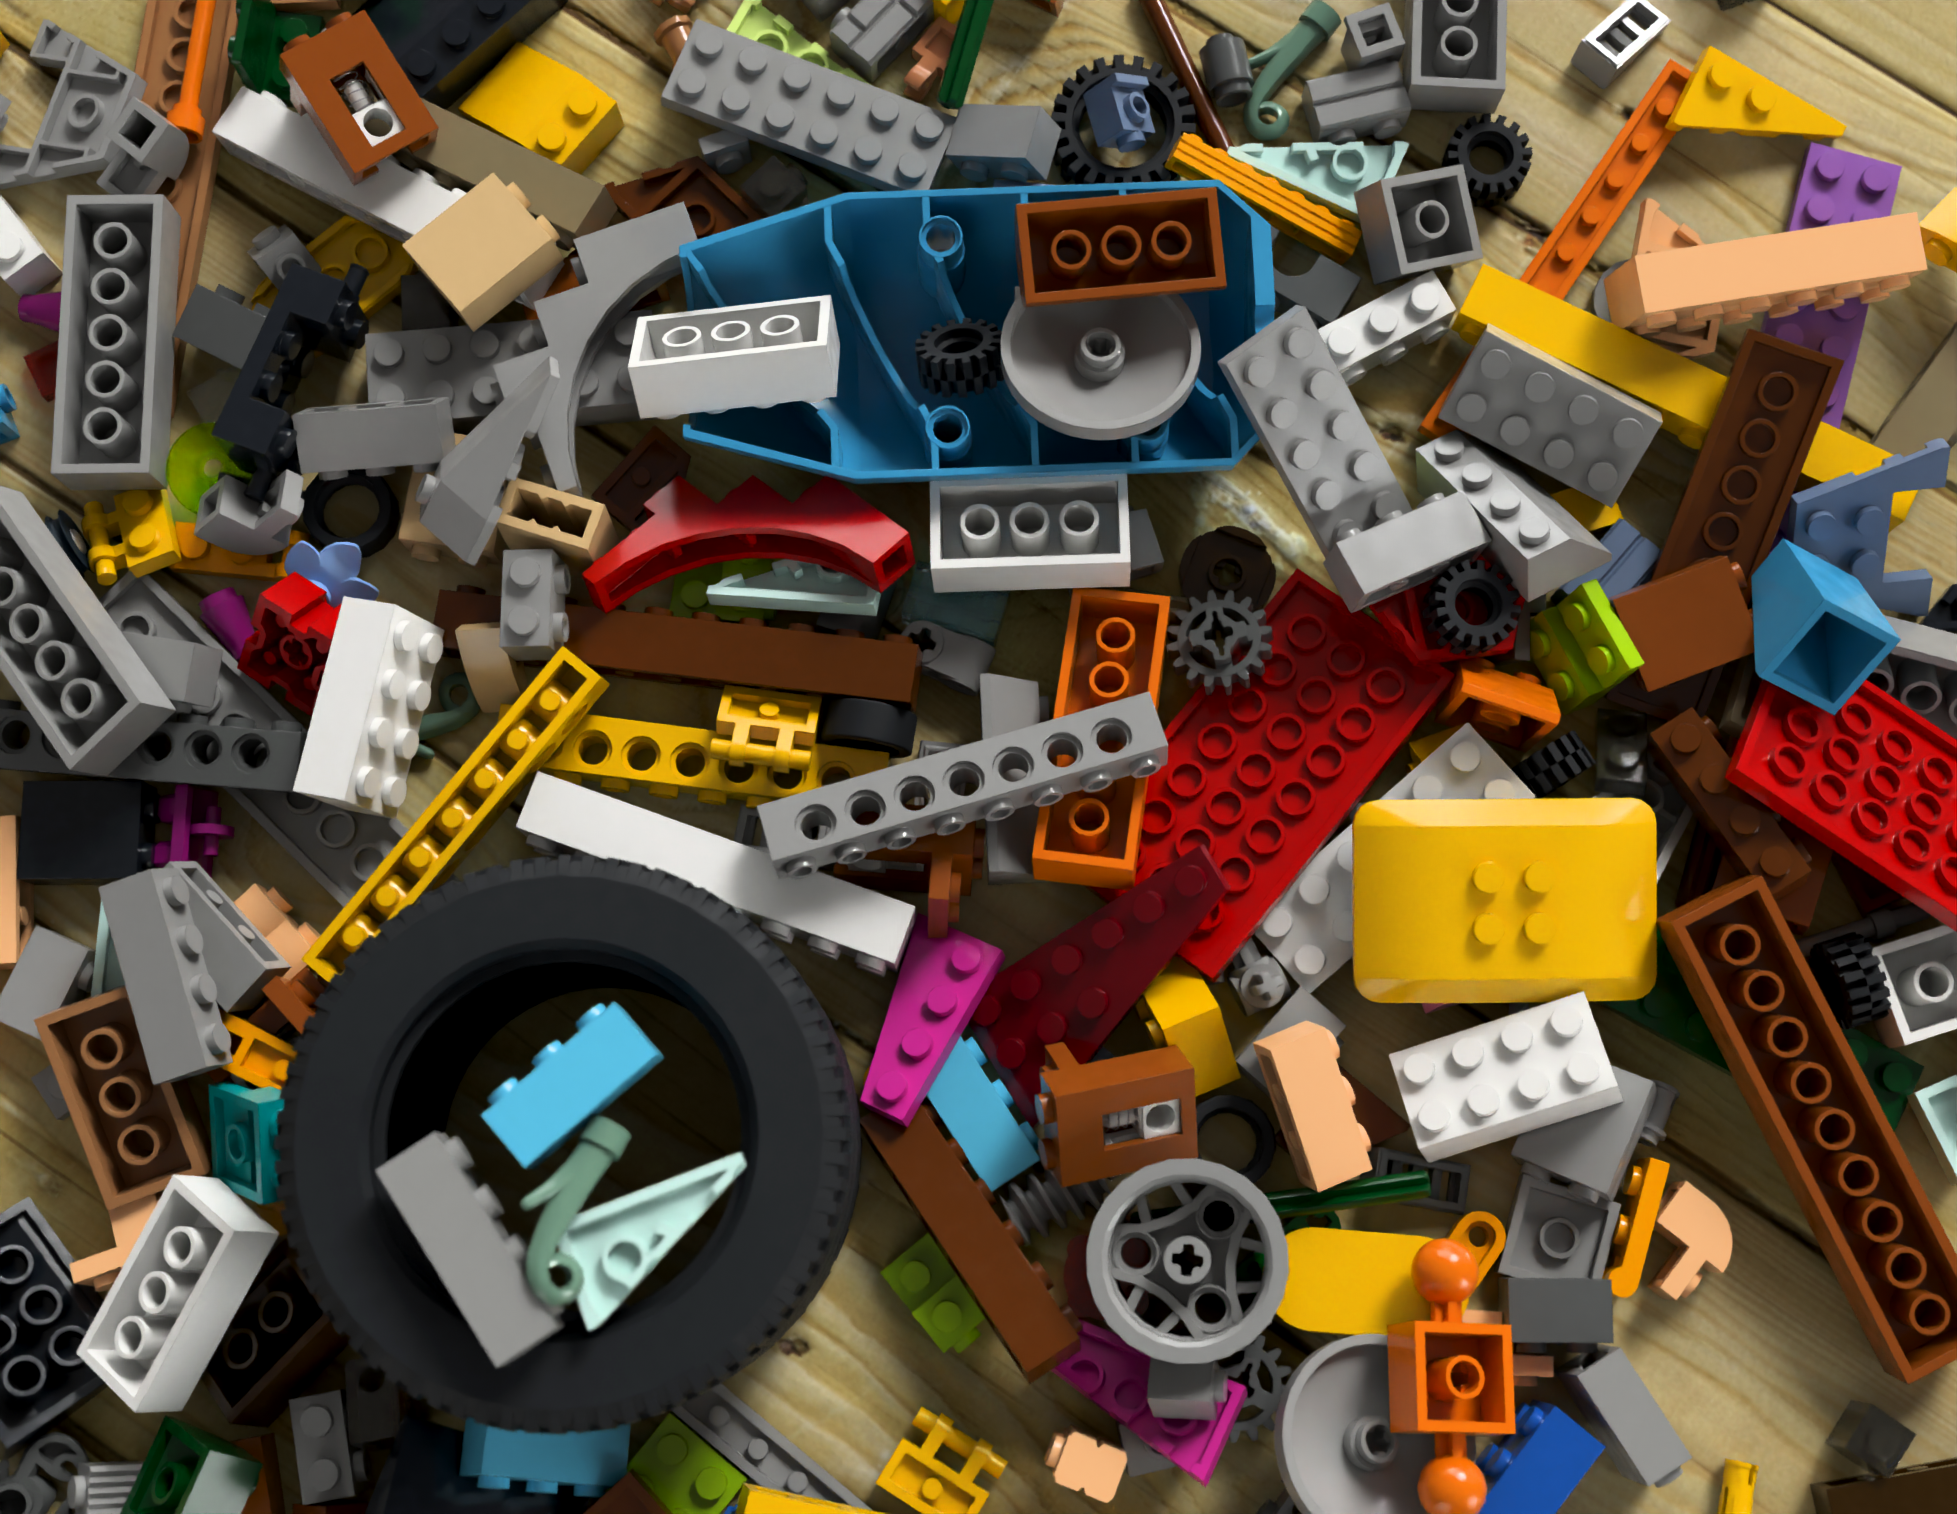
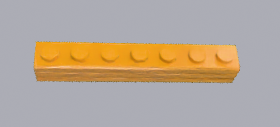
(1277, 205)

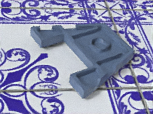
(1850, 521)

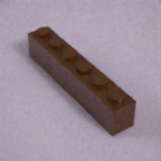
(975, 1241)

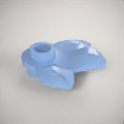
(332, 570)

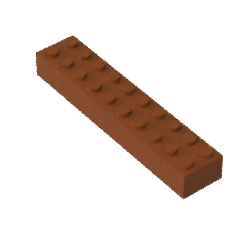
(1820, 1121)

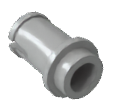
(1659, 1114)

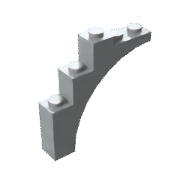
(613, 274)

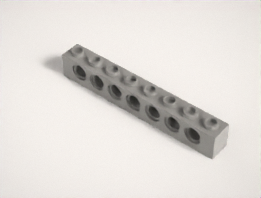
(982, 763)

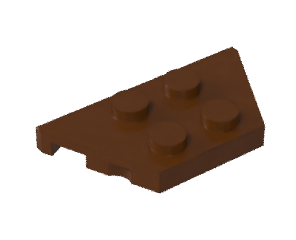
(707, 197)

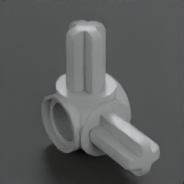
(1256, 980)

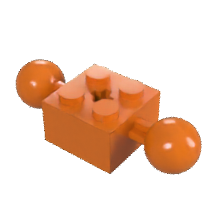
(1450, 1378)

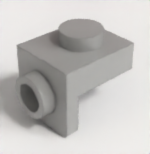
(277, 250)

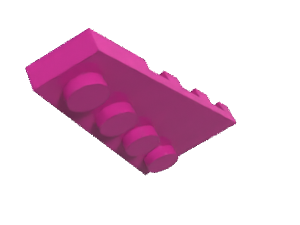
(926, 1016)
(1117, 1382)

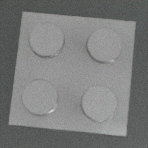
(1555, 1233)

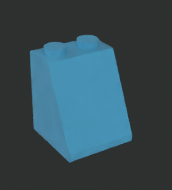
(1815, 627)

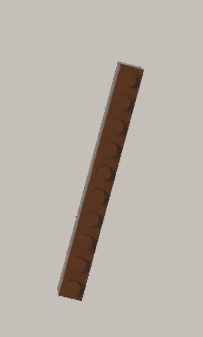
(714, 652)

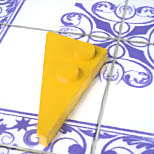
(1734, 98)

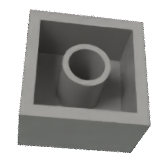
(1418, 224)

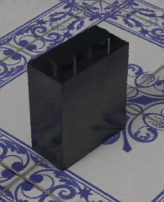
(86, 831)

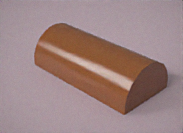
(1119, 247)

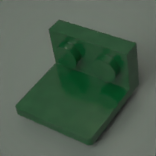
(261, 40)

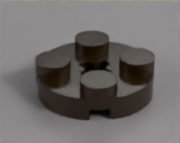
(1229, 546)

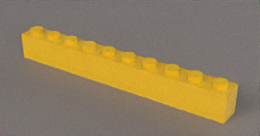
(1645, 371)

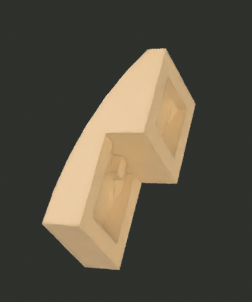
(489, 669)

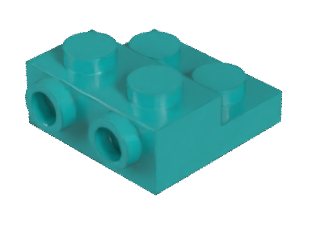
(244, 1139)

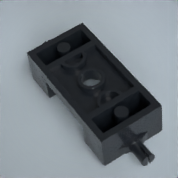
(306, 317)

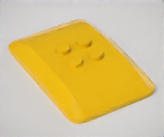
(1504, 900)

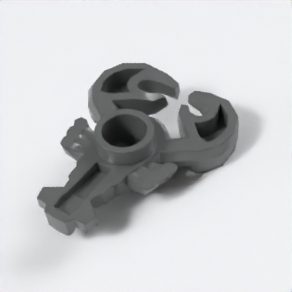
(26, 1489)

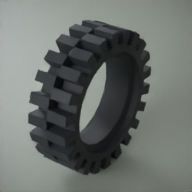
(1160, 94)

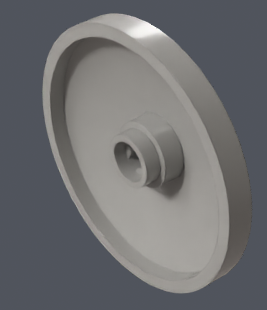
(1101, 363)
(1338, 1439)

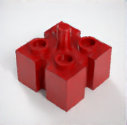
(291, 639)

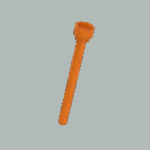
(186, 113)

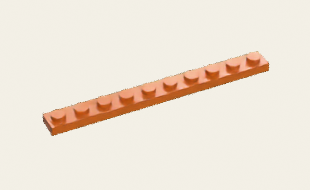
(1595, 206)

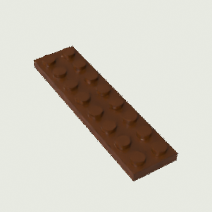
(1740, 484)

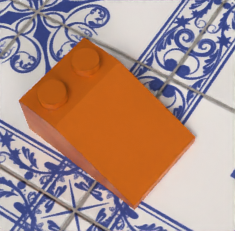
(1499, 705)

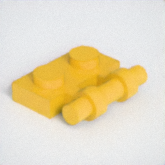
(146, 534)
(770, 717)
(929, 1483)

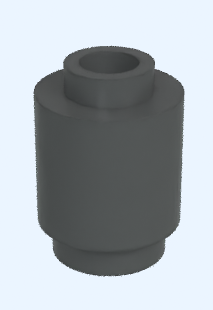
(1227, 70)

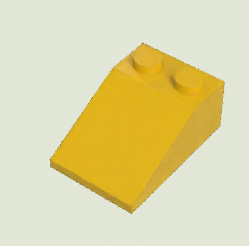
(544, 108)

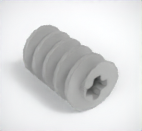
(1048, 1202)

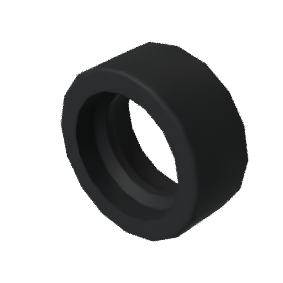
(379, 533)
(869, 726)
(1258, 1121)

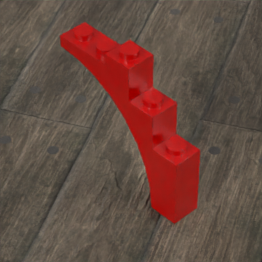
(753, 521)

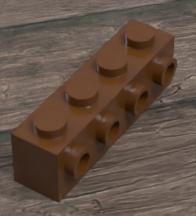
(1735, 820)

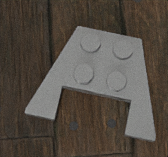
(80, 113)

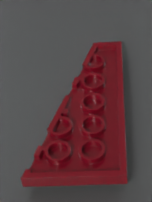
(1092, 974)

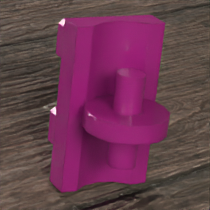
(194, 827)

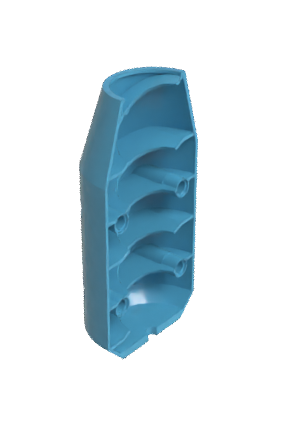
(892, 285)

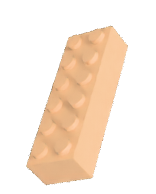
(1765, 275)

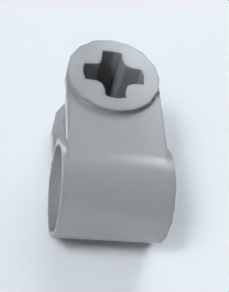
(955, 657)

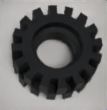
(1505, 142)
(959, 358)
(1494, 594)
(1554, 765)
(1850, 980)

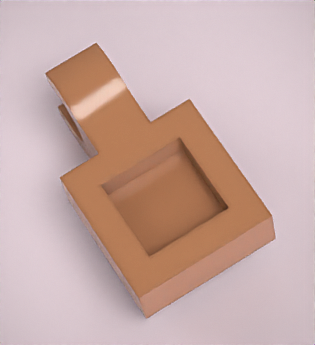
(931, 54)

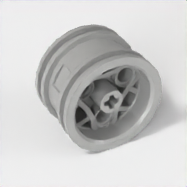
(1167, 1277)

